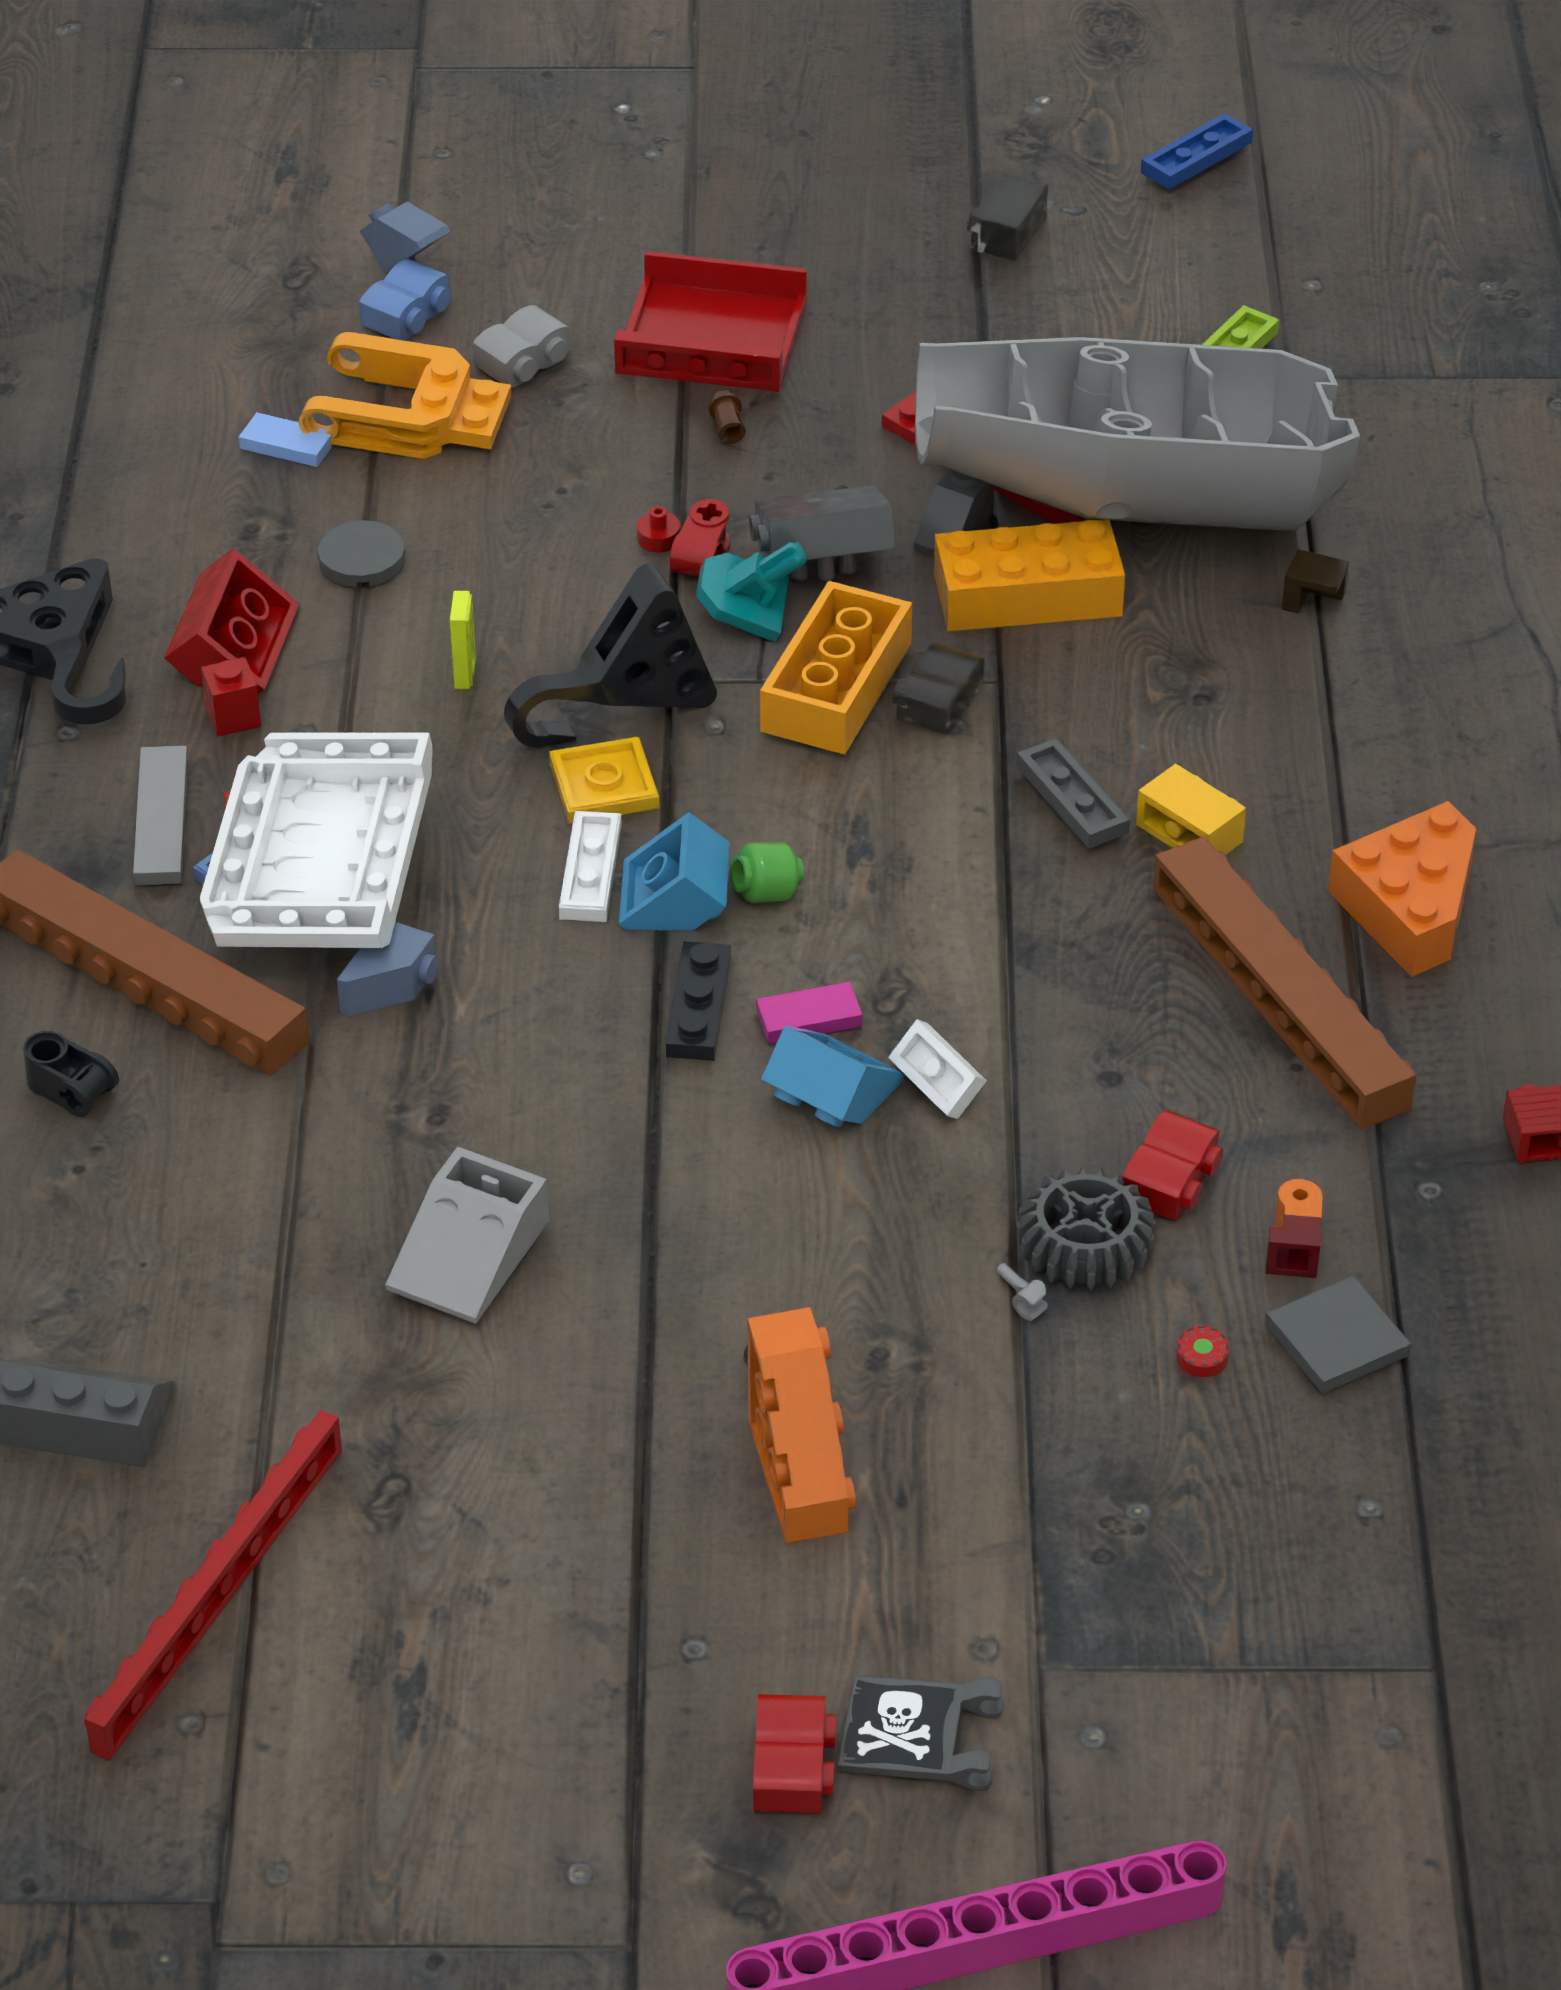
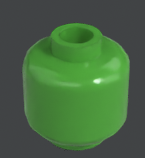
(766, 872)

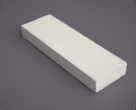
(590, 866)

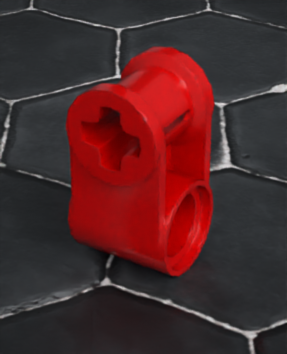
(700, 537)

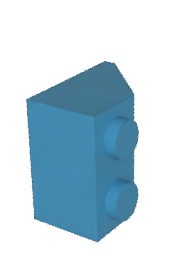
(676, 879)
(829, 1076)

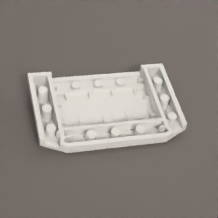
(318, 840)

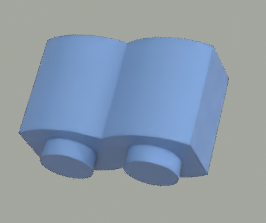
(405, 300)

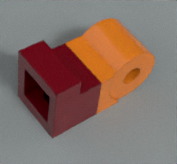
(1296, 1240)

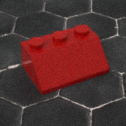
(230, 617)

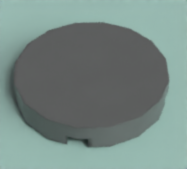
(361, 553)

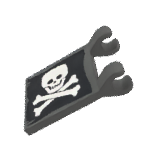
(914, 1727)

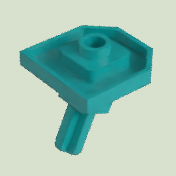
(749, 590)

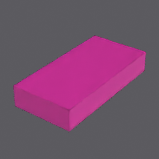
(814, 1009)

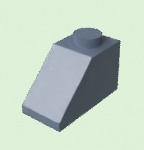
(401, 233)
(390, 973)

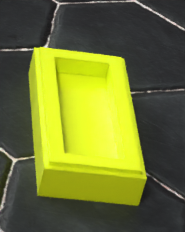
(462, 639)

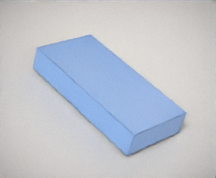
(284, 440)

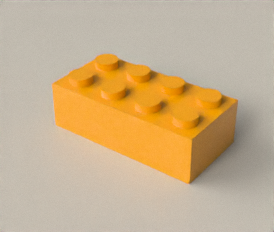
(1028, 575)
(836, 667)

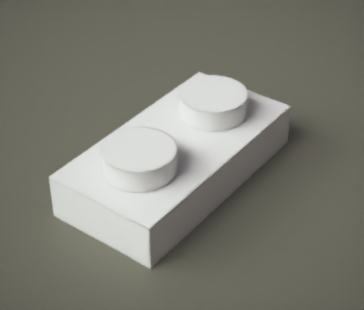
(937, 1069)

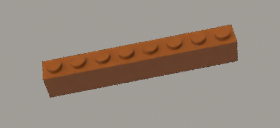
(150, 965)
(1284, 983)

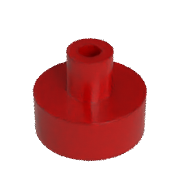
(657, 530)

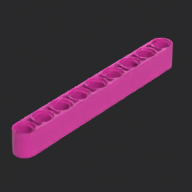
(1003, 1918)

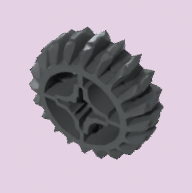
(1084, 1242)

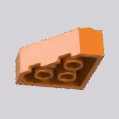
(1408, 884)
(797, 1424)

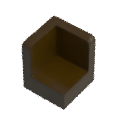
(1315, 575)

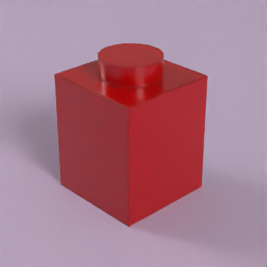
(231, 696)

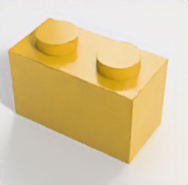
(1184, 808)

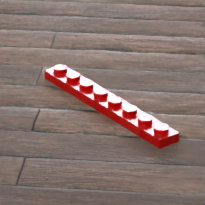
(207, 1593)

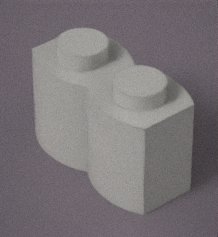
(521, 346)

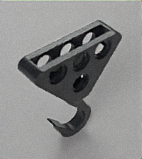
(65, 640)
(623, 663)

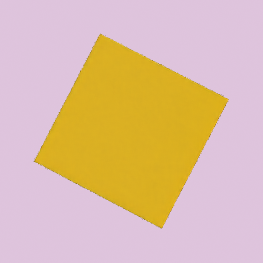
(604, 778)

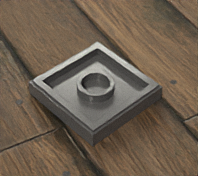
(1337, 1334)

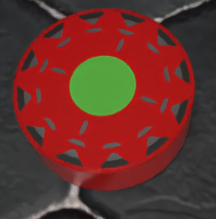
(1202, 1351)

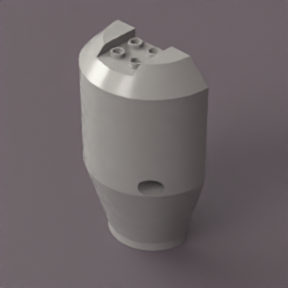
(1138, 428)

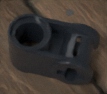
(65, 1072)

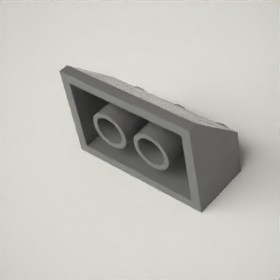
(81, 1410)

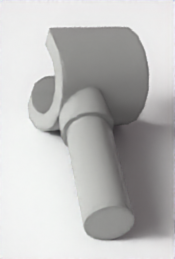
(1029, 1296)

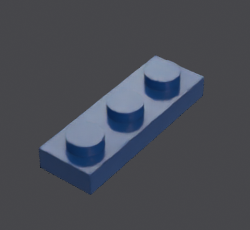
(1196, 151)

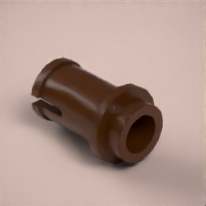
(726, 410)

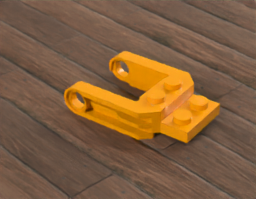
(443, 408)

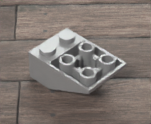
(470, 1234)

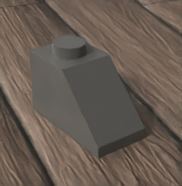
(955, 505)

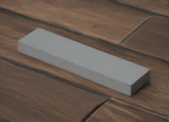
(160, 815)

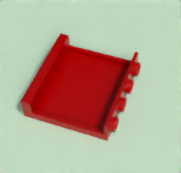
(713, 322)

